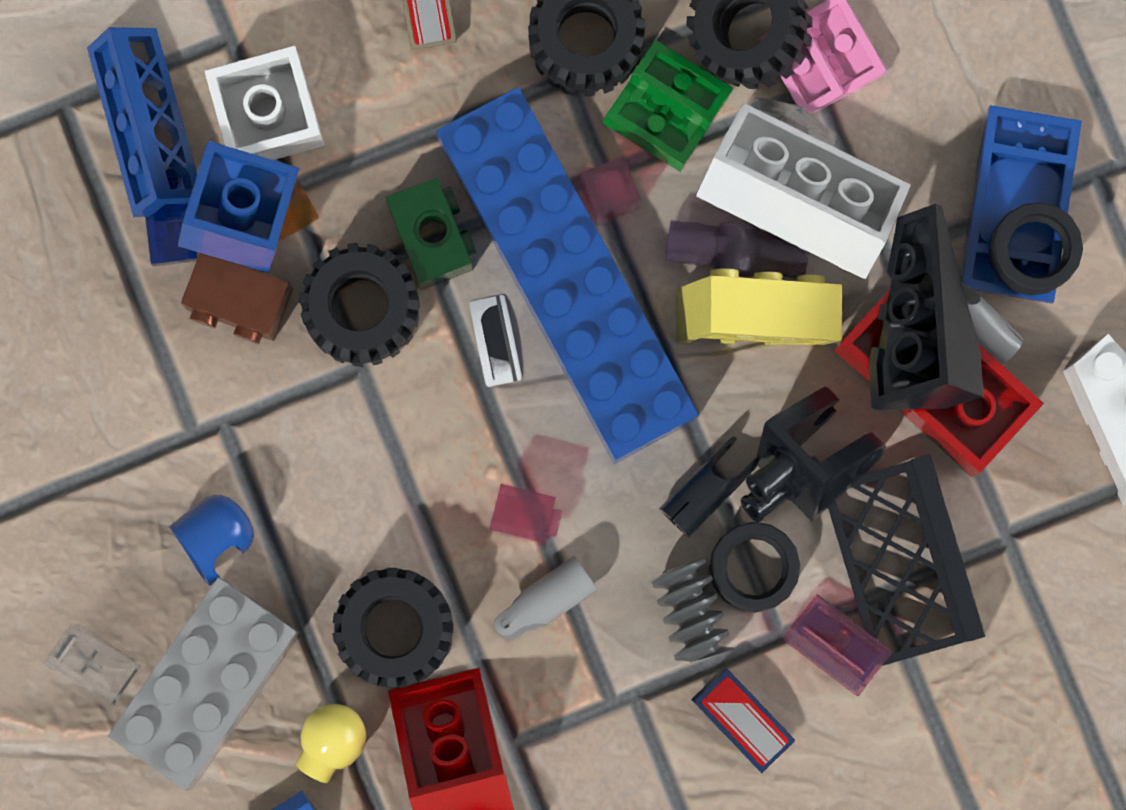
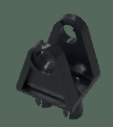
(792, 474)

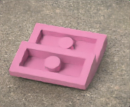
(837, 60)

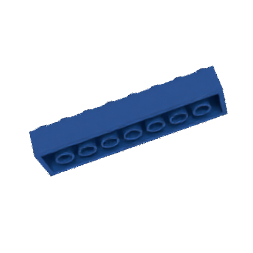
(566, 275)

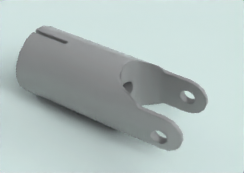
(991, 329)
(546, 600)

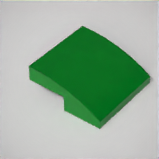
(667, 105)

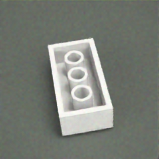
(803, 191)

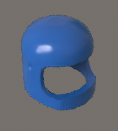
(210, 530)

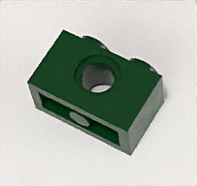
(411, 212)

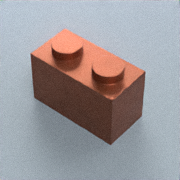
(236, 297)

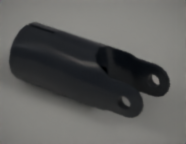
(703, 493)

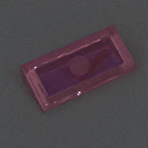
(837, 645)

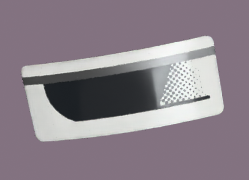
(495, 340)

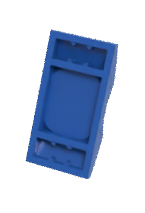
(1019, 162)

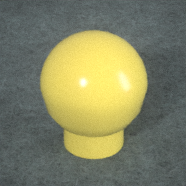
(330, 741)

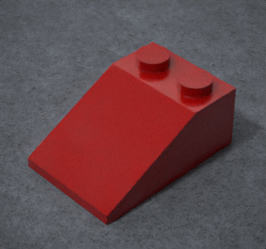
(450, 744)

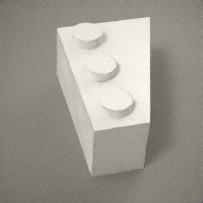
(1100, 391)

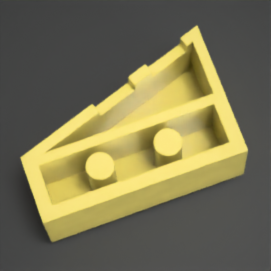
(759, 309)

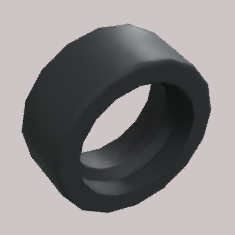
(1056, 219)
(789, 560)

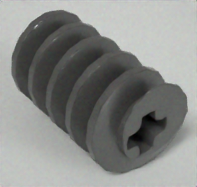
(691, 612)

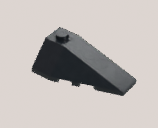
(927, 335)

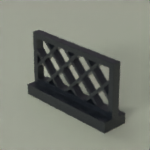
(943, 550)

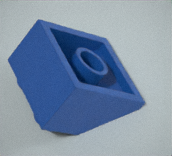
(238, 206)

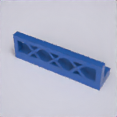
(133, 117)

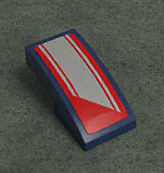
(743, 719)

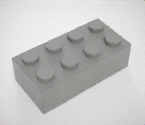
(204, 684)

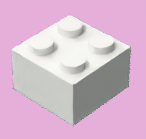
(265, 105)

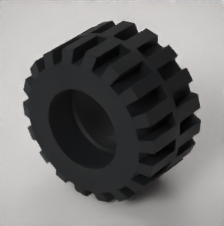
(761, 62)
(580, 71)
(350, 266)
(351, 623)

